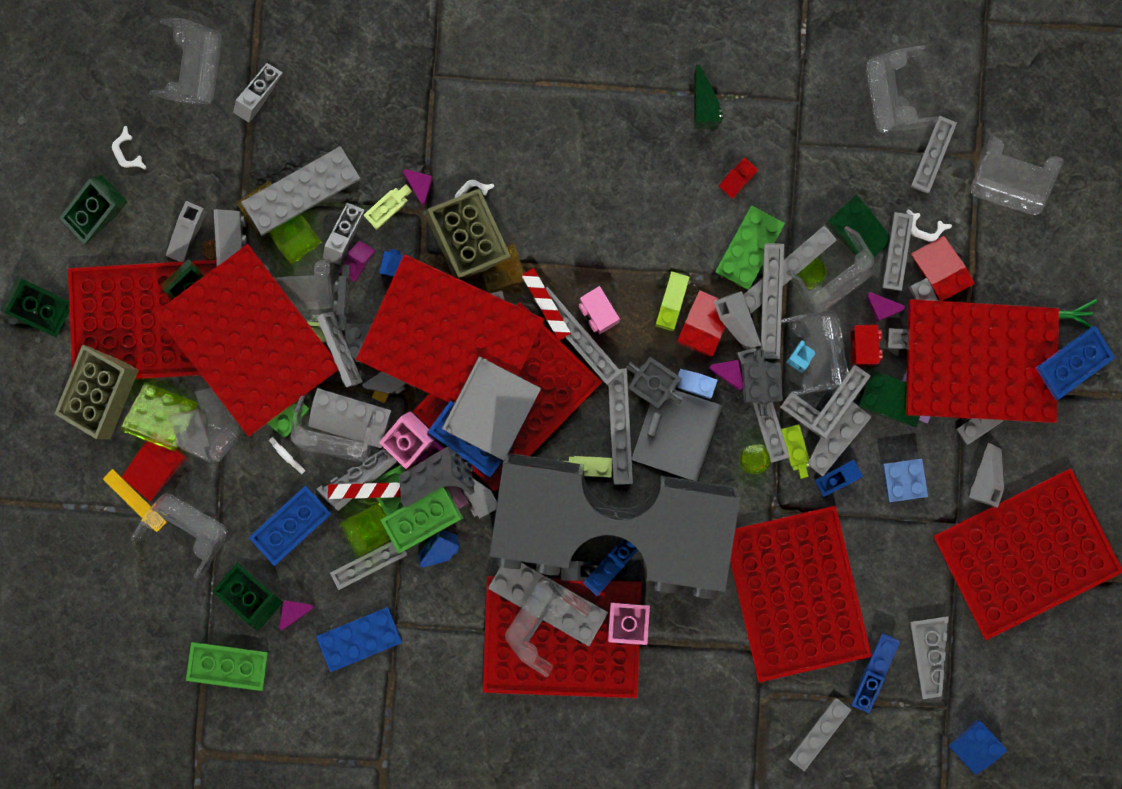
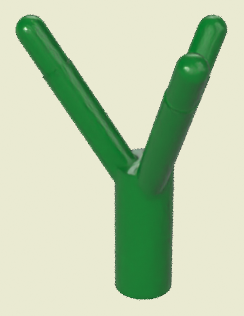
(1073, 314)

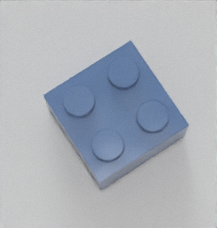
(904, 480)

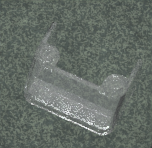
(198, 63)
(884, 94)
(822, 298)
(824, 336)
(208, 431)
(330, 445)
(207, 530)
(544, 598)

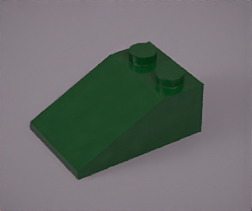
(706, 105)
(92, 208)
(862, 220)
(182, 279)
(36, 307)
(887, 398)
(247, 597)

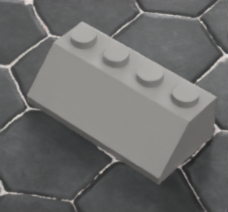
(228, 233)
(347, 417)

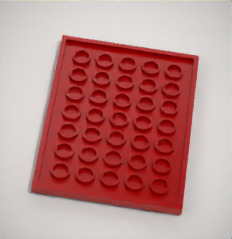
(115, 315)
(440, 326)
(247, 340)
(980, 361)
(563, 385)
(1027, 554)
(797, 594)
(577, 669)

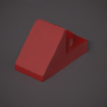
(738, 178)

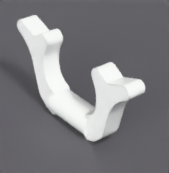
(119, 155)
(473, 183)
(924, 235)
(286, 456)

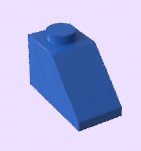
(390, 263)
(838, 478)
(439, 549)

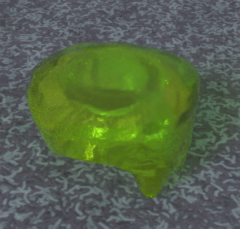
(813, 274)
(755, 459)

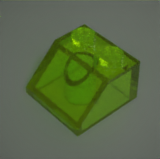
(295, 238)
(366, 530)

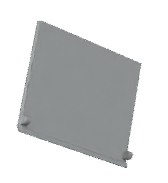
(491, 408)
(678, 435)

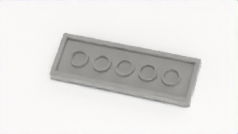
(300, 190)
(518, 585)

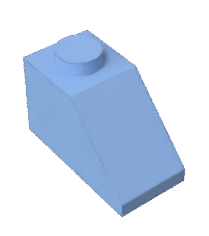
(696, 383)

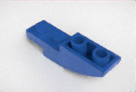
(610, 566)
(875, 673)

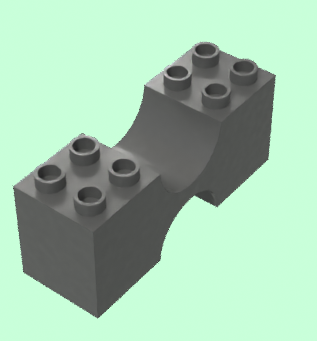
(679, 529)

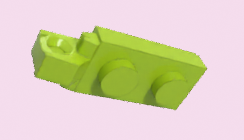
(796, 449)

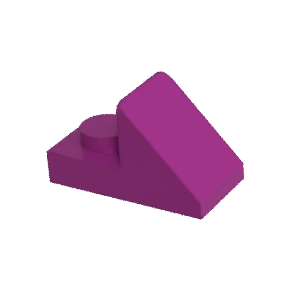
(358, 259)

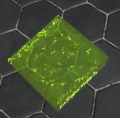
(151, 414)

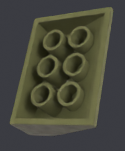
(467, 235)
(96, 392)

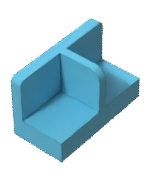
(801, 357)

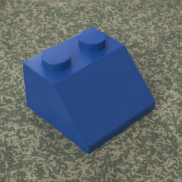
(977, 747)

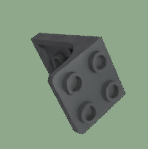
(437, 471)

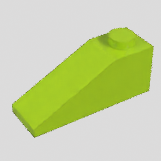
(672, 301)

